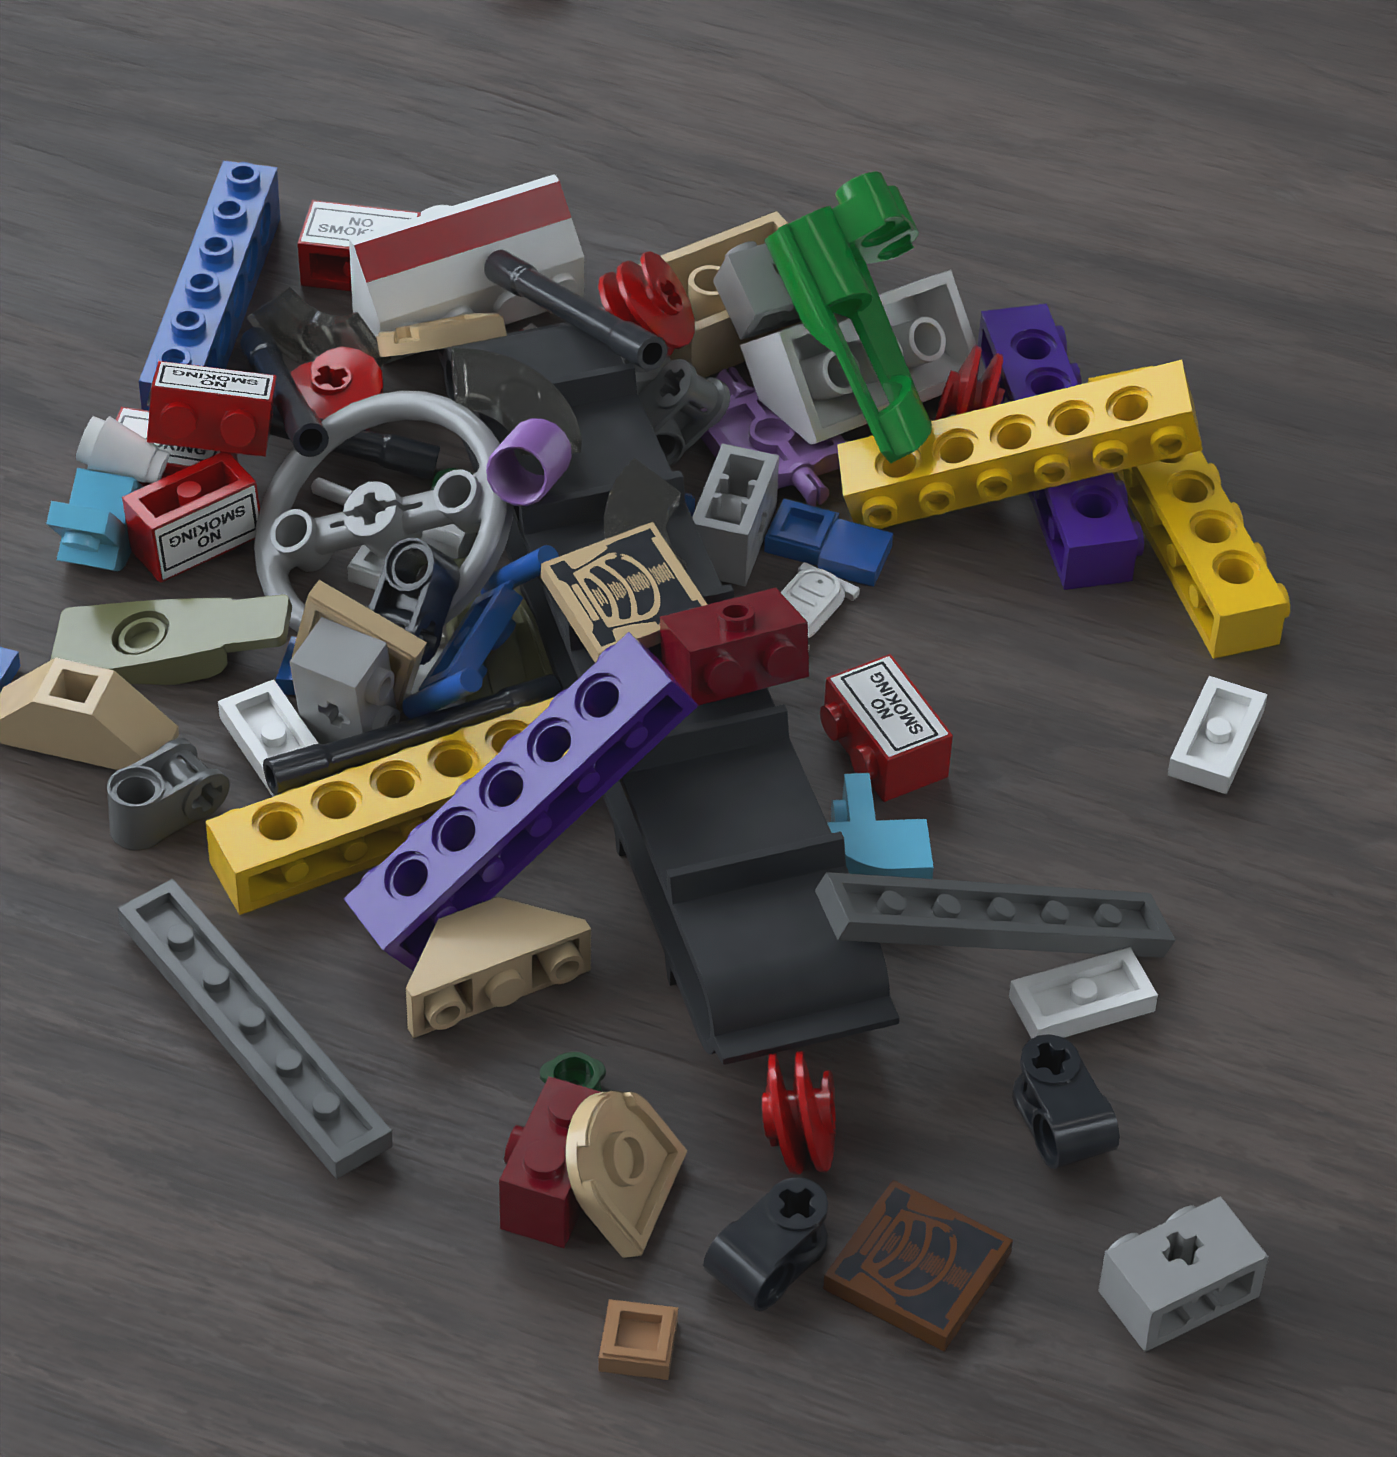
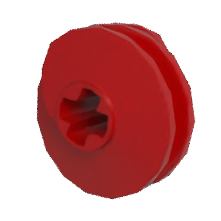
(650, 298)
(338, 380)
(965, 392)
(800, 1116)

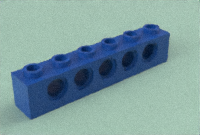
(218, 272)

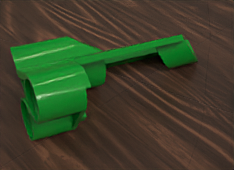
(827, 273)

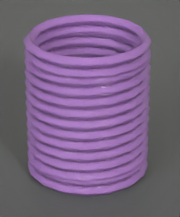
(515, 483)

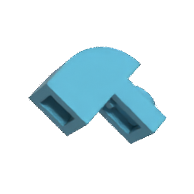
(94, 521)
(879, 846)

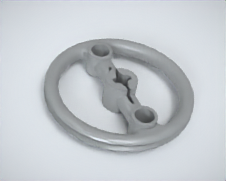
(378, 514)

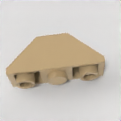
(82, 715)
(491, 960)

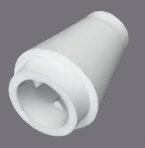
(120, 451)

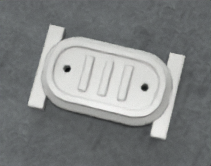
(817, 595)

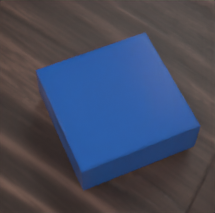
(799, 531)
(855, 552)

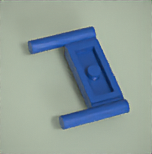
(482, 629)

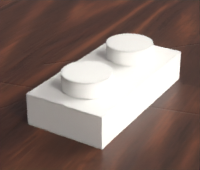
(264, 724)
(1217, 735)
(1083, 995)

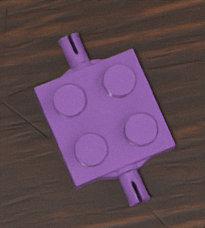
(757, 428)

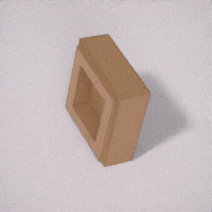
(638, 1339)

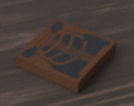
(918, 1265)

